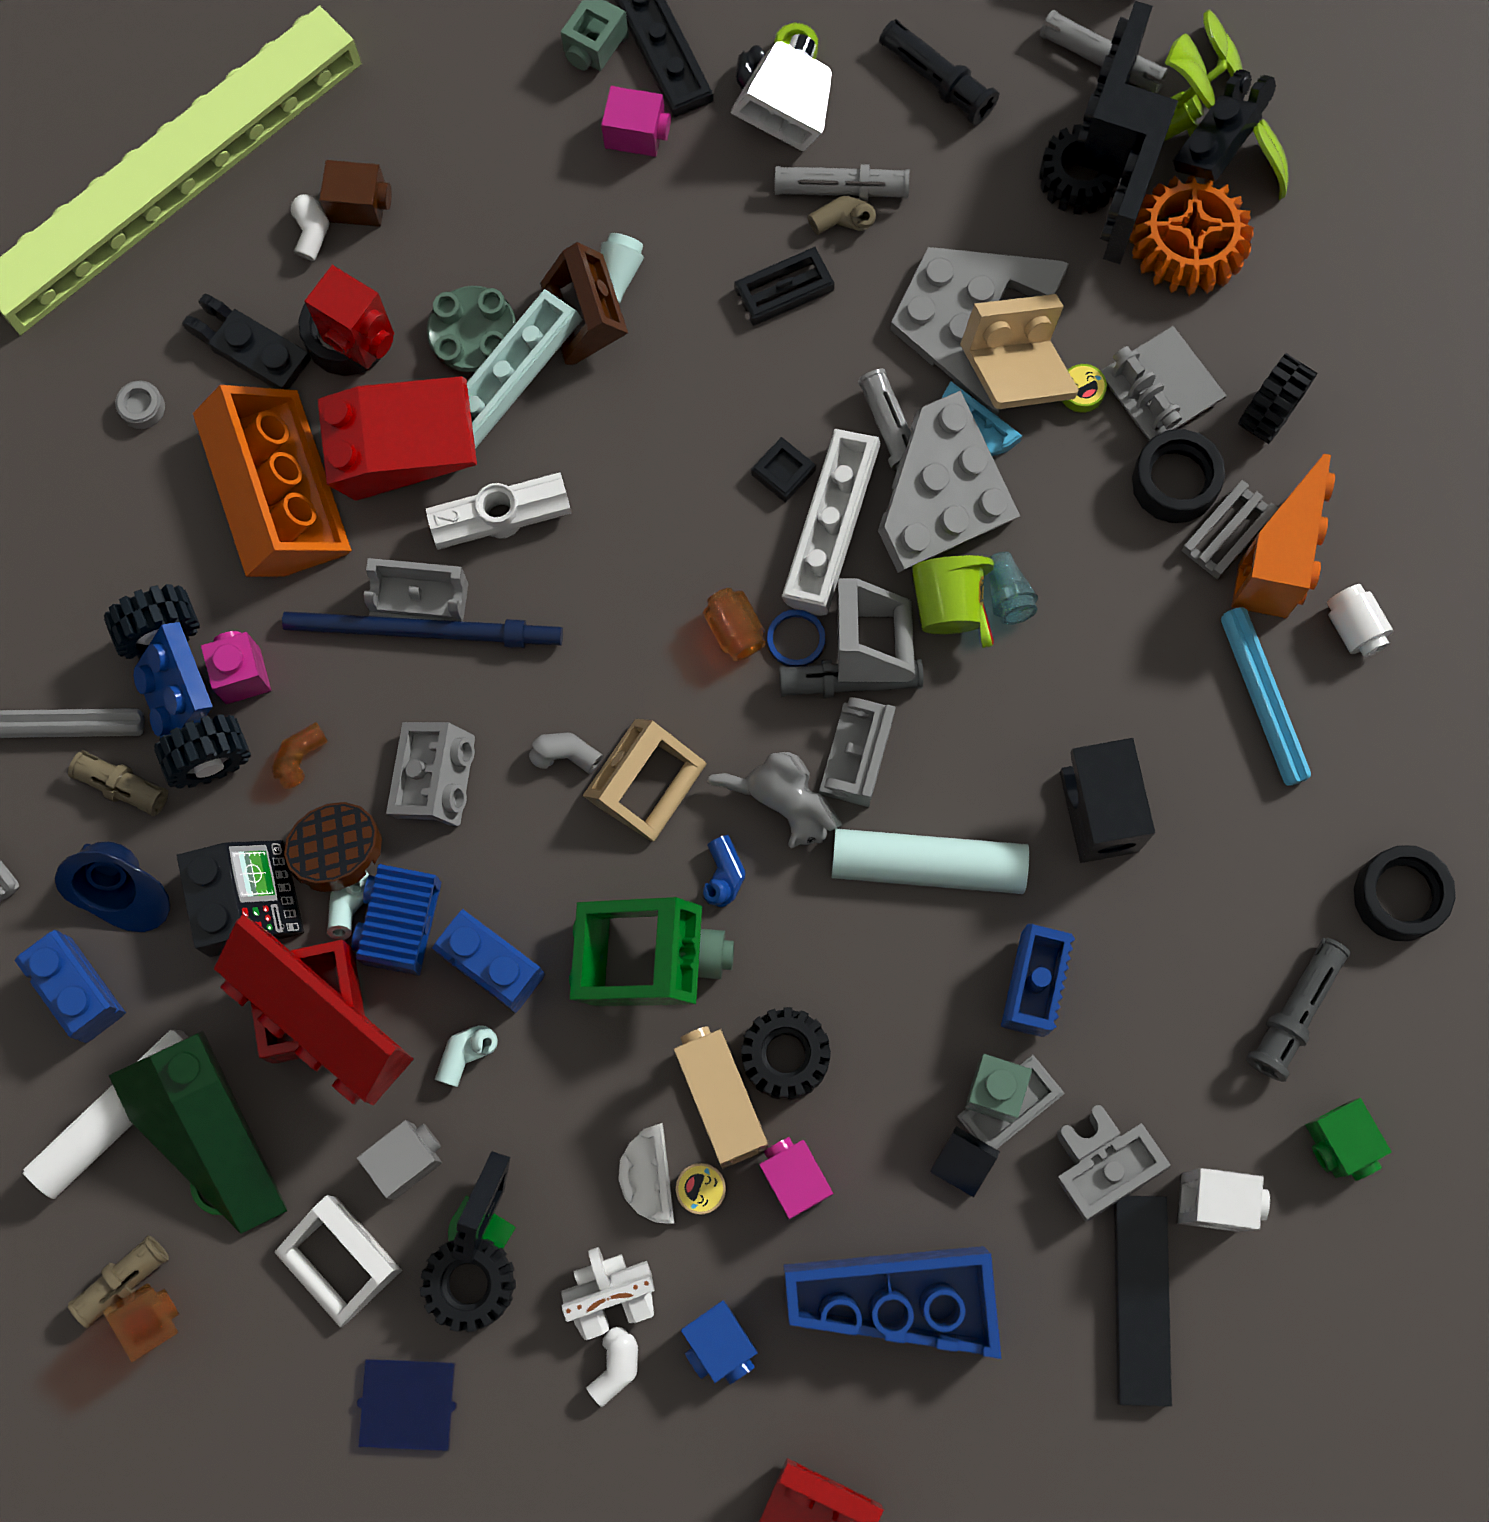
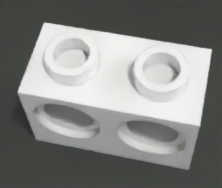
(1222, 1200)

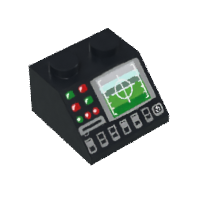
(238, 880)

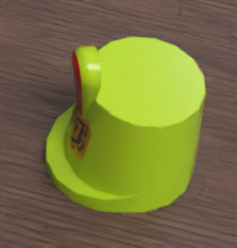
(953, 595)

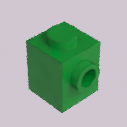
(1348, 1141)

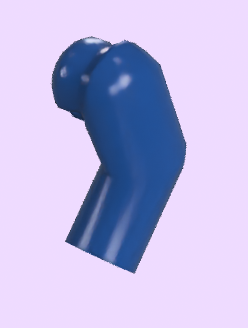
(728, 875)

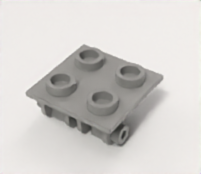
(1162, 383)

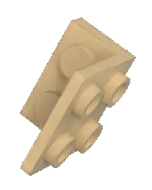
(1014, 352)

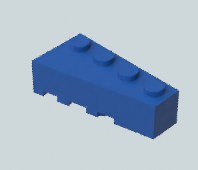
(907, 1297)

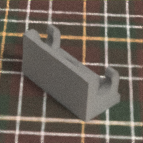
(415, 590)
(857, 751)

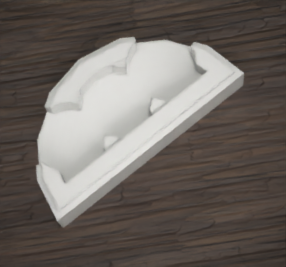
(646, 1176)

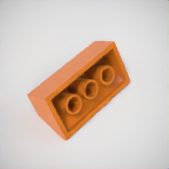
(270, 480)

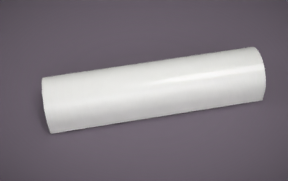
(830, 522)
(86, 1137)

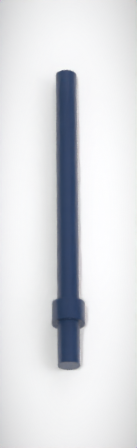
(513, 633)

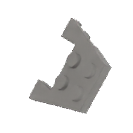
(943, 296)

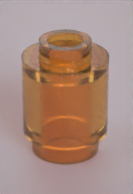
(734, 623)

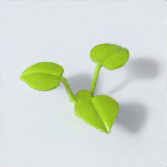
(1188, 62)

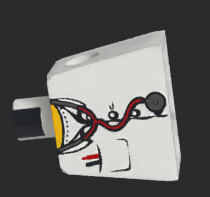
(787, 93)

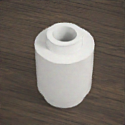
(1359, 621)

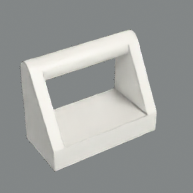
(357, 1242)

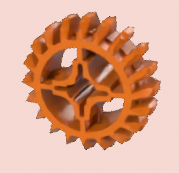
(1212, 223)

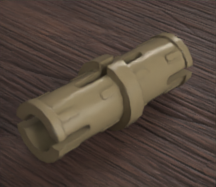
(118, 783)
(118, 1281)

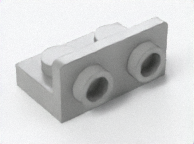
(431, 772)

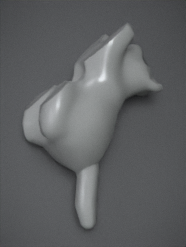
(783, 787)

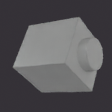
(401, 1158)

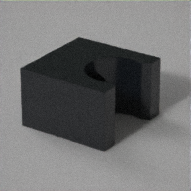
(1107, 800)

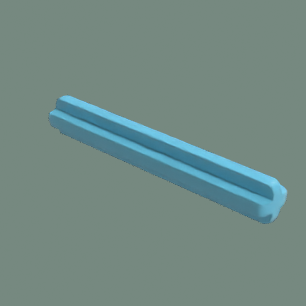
(1265, 696)

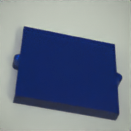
(407, 1404)

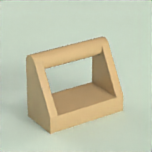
(625, 765)

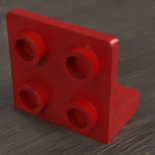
(812, 1497)

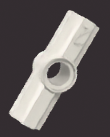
(469, 518)

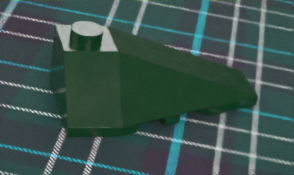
(195, 1122)

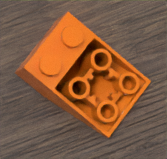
(1281, 558)

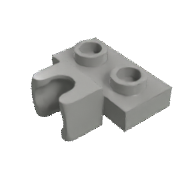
(1107, 1164)

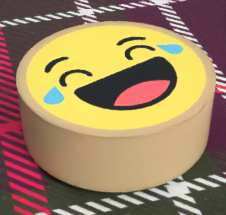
(700, 1188)

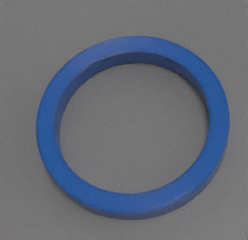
(802, 614)

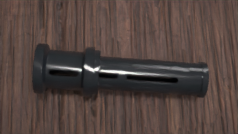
(953, 81)

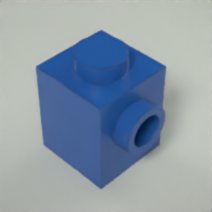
(719, 1345)

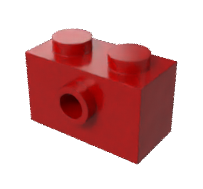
(350, 317)

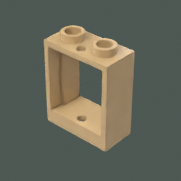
(720, 1096)

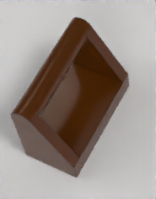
(596, 298)

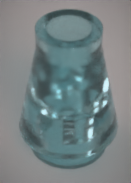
(1010, 591)

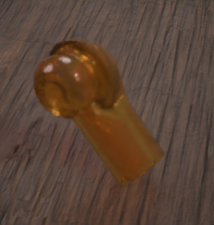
(291, 752)

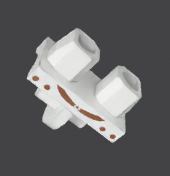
(606, 1285)

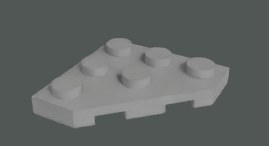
(943, 486)

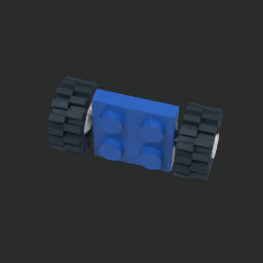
(158, 630)

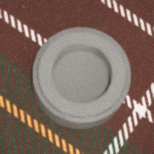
(140, 404)

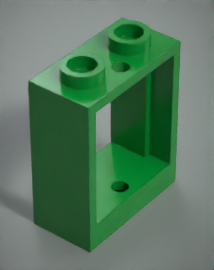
(675, 952)

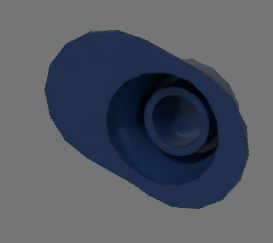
(113, 887)

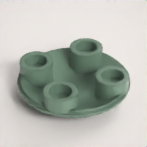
(468, 326)

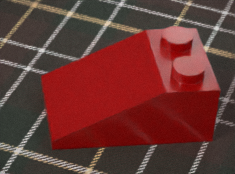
(395, 434)

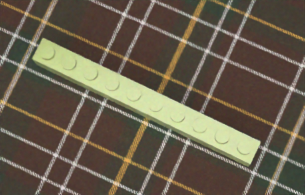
(173, 167)

